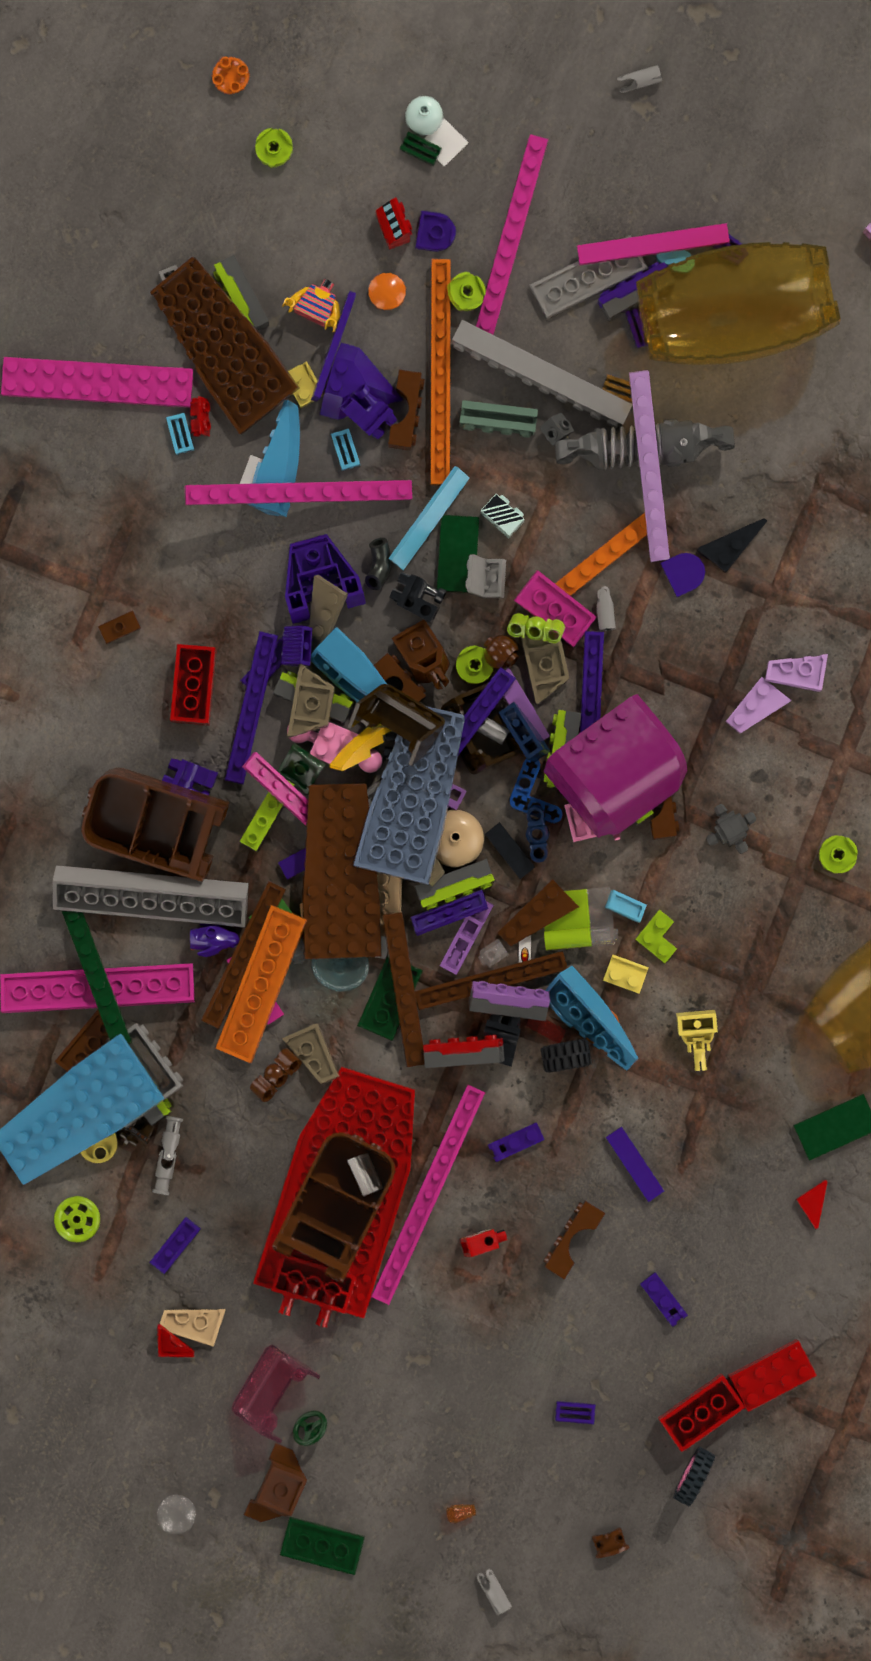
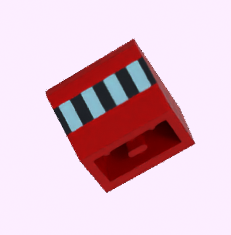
(393, 223)

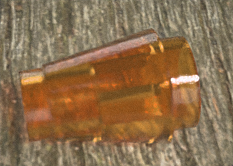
(460, 1512)

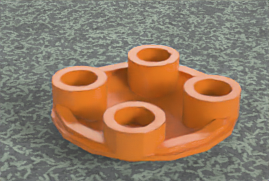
(230, 75)
(387, 291)

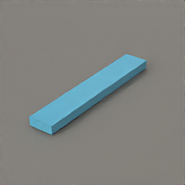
(429, 518)

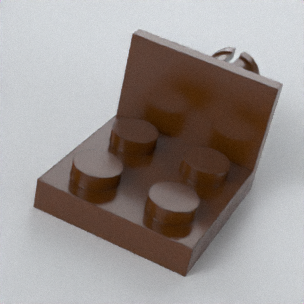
(423, 654)

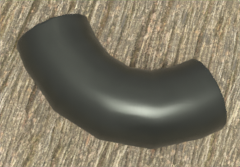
(380, 564)

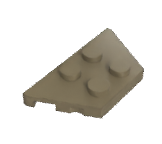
(545, 666)
(310, 704)

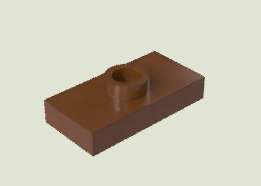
(119, 627)

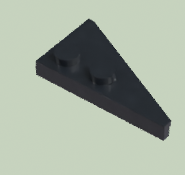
(727, 549)

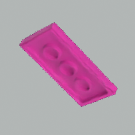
(549, 601)

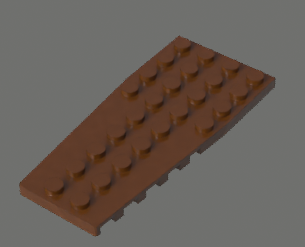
(224, 346)
(337, 896)

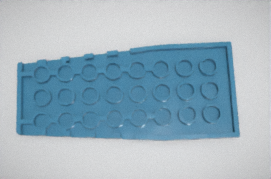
(79, 1110)

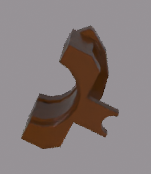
(610, 1543)

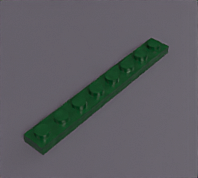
(96, 975)

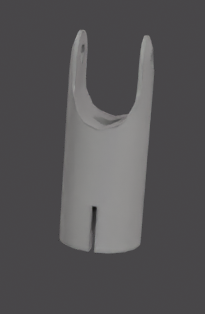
(642, 78)
(605, 610)
(494, 731)
(494, 1592)

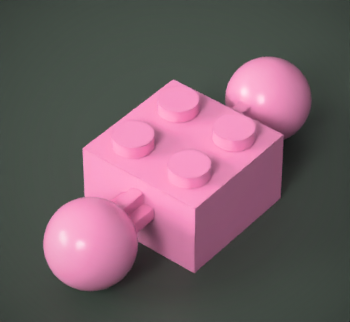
(331, 741)

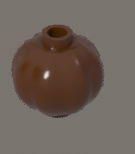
(501, 651)

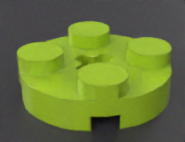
(274, 137)
(459, 299)
(463, 664)
(848, 857)

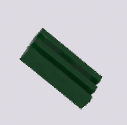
(424, 142)

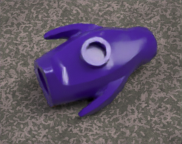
(212, 939)

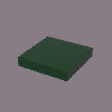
(301, 768)

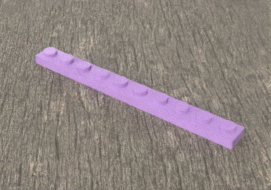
(649, 465)

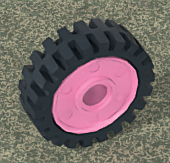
(694, 1476)

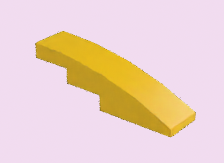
(359, 748)

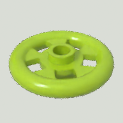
(88, 1231)

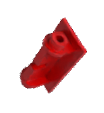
(200, 407)

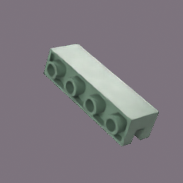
(498, 418)

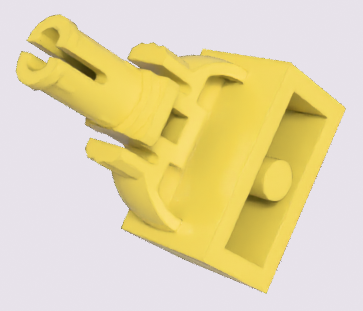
(696, 1030)

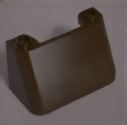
(481, 751)

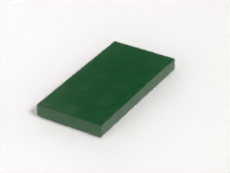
(457, 542)
(381, 1009)
(834, 1127)
(322, 1545)

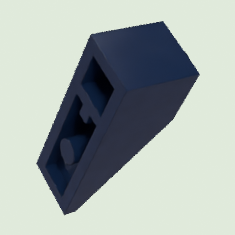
(524, 732)

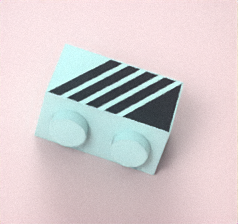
(503, 515)

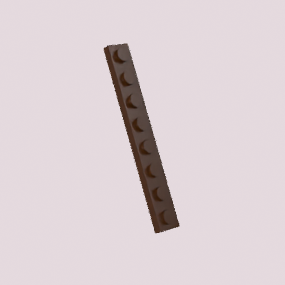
(239, 961)
(506, 975)
(404, 989)

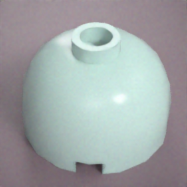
(424, 122)

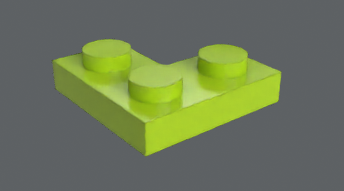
(652, 938)

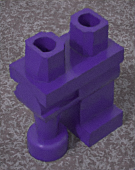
(370, 417)
(190, 773)

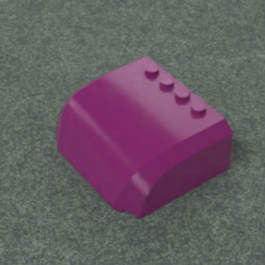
(618, 768)

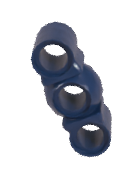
(537, 842)

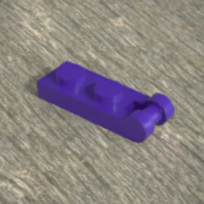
(517, 1141)
(663, 1298)

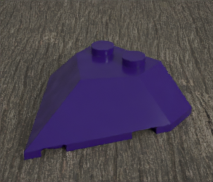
(349, 372)

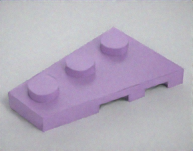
(800, 672)
(757, 705)

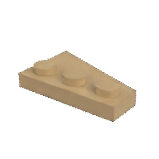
(194, 1324)

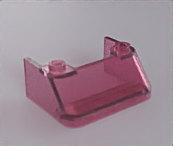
(266, 1387)

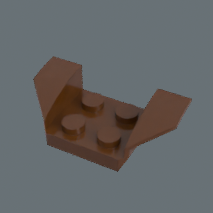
(280, 1487)

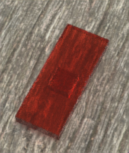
(547, 1029)

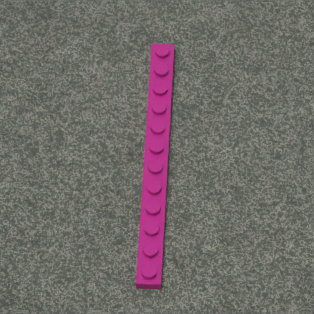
(512, 233)
(298, 492)
(428, 1194)

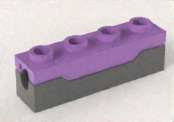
(509, 1000)

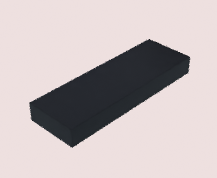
(509, 850)

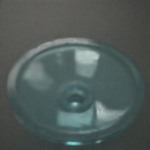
(352, 974)

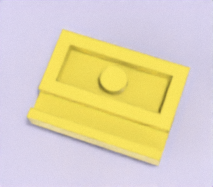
(306, 381)
(625, 974)

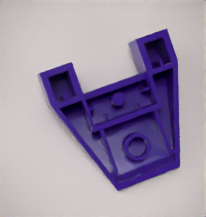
(320, 558)

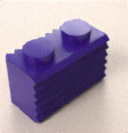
(297, 646)

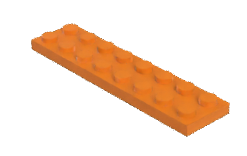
(261, 984)

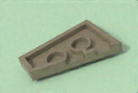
(325, 607)

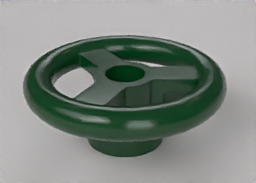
(313, 1432)

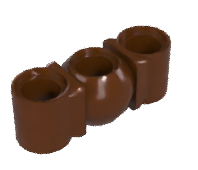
(275, 1075)

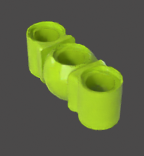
(545, 628)

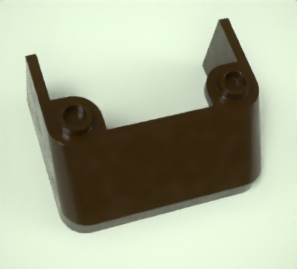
(401, 715)

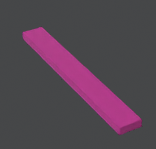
(653, 244)

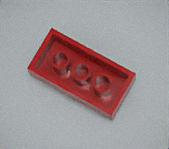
(193, 684)
(772, 1375)
(701, 1412)

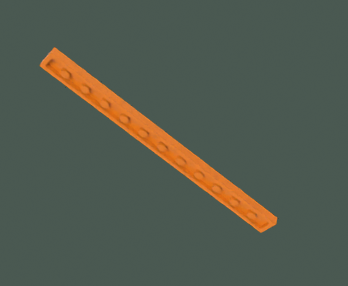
(440, 371)

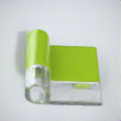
(584, 926)

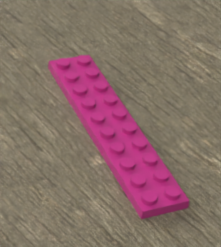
(97, 382)
(72, 991)

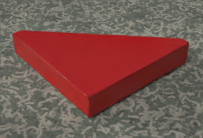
(812, 1202)
(170, 1345)

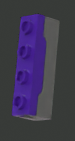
(625, 295)

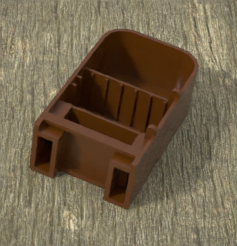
(152, 822)
(330, 1210)

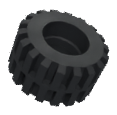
(566, 1055)

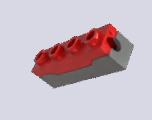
(463, 1052)

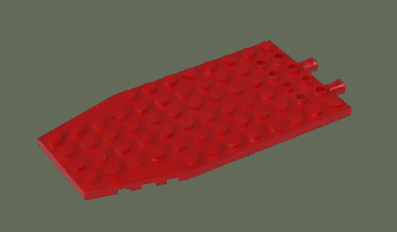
(382, 1116)

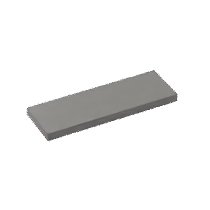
(581, 282)

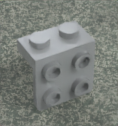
(486, 577)

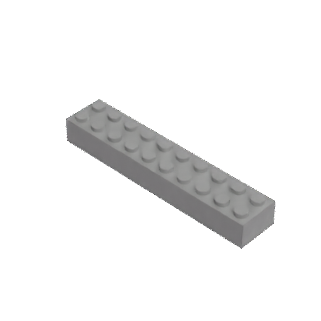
(150, 896)

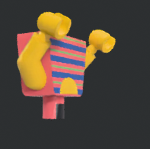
(316, 304)

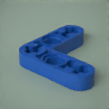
(524, 794)

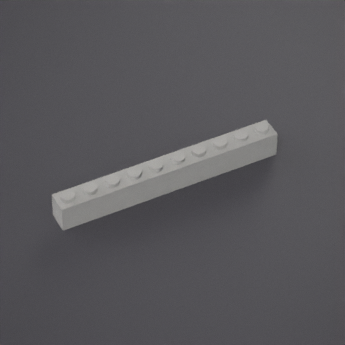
(541, 374)

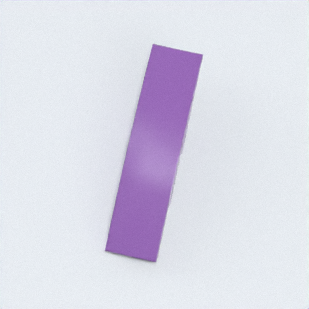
(517, 695)
(464, 940)

